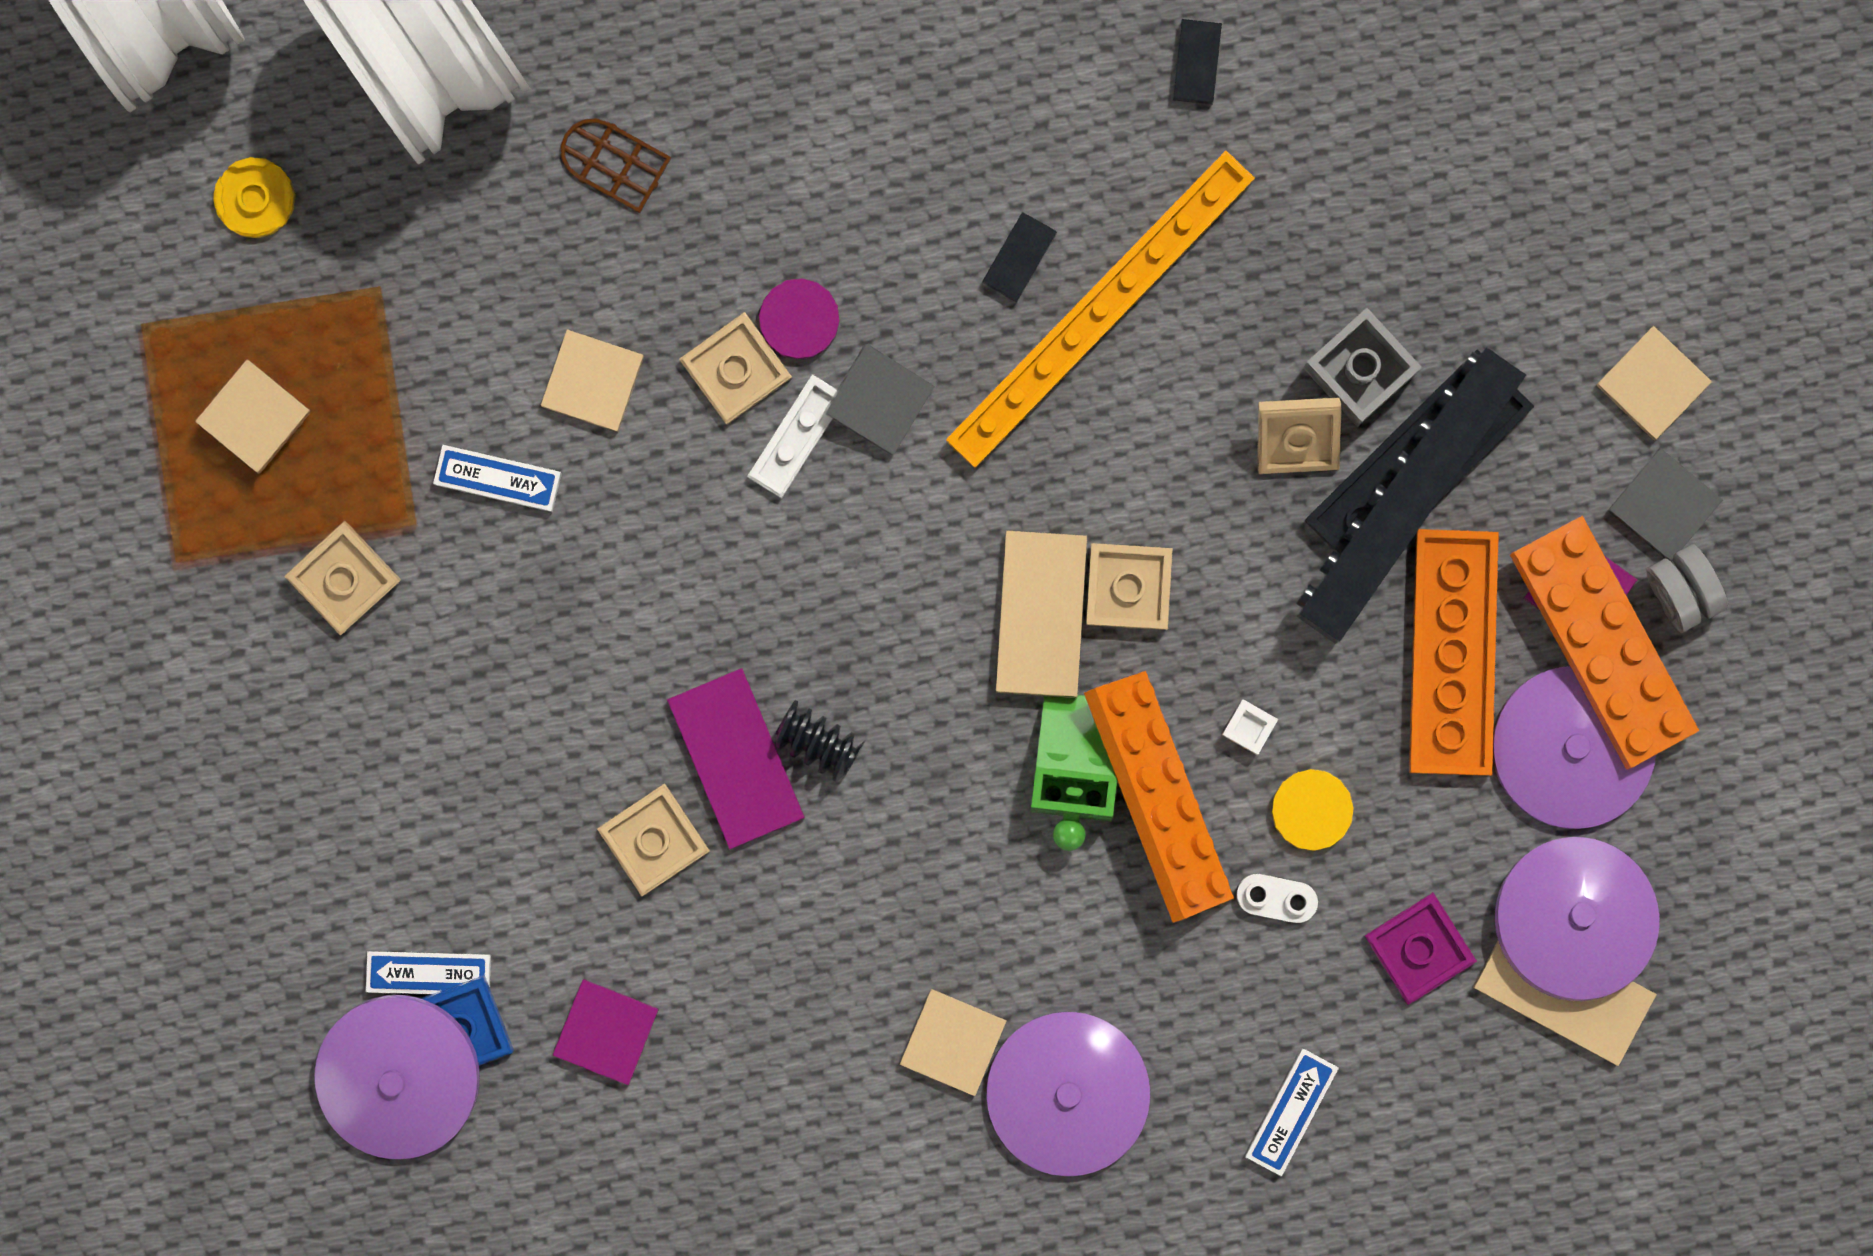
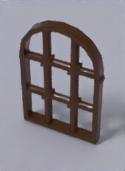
(629, 159)

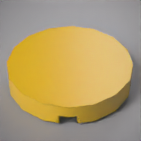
(266, 202)
(1312, 810)

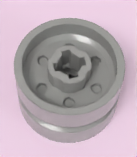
(1687, 588)

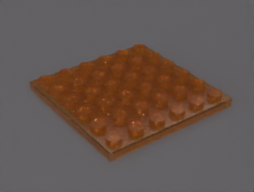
(335, 467)

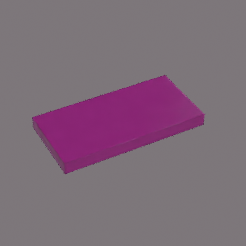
(736, 758)

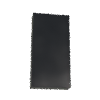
(1197, 61)
(1019, 257)

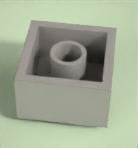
(1362, 367)

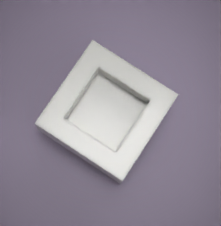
(1249, 727)

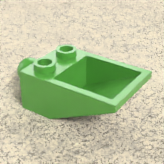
(1074, 762)

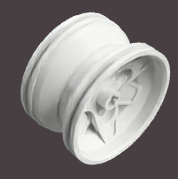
(139, 40)
(420, 61)

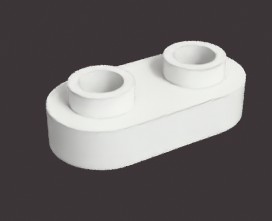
(1277, 898)

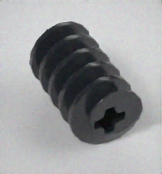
(817, 742)

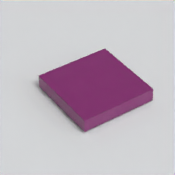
(1420, 948)
(606, 1032)

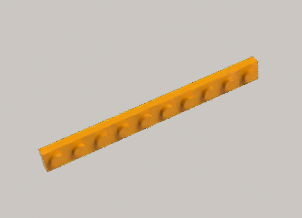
(1100, 309)

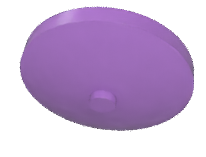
(1559, 757)
(1577, 919)
(397, 1077)
(1068, 1094)

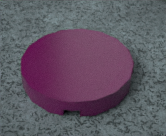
(799, 319)

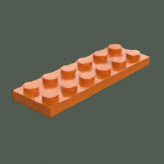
(1604, 642)
(1453, 652)
(1159, 796)

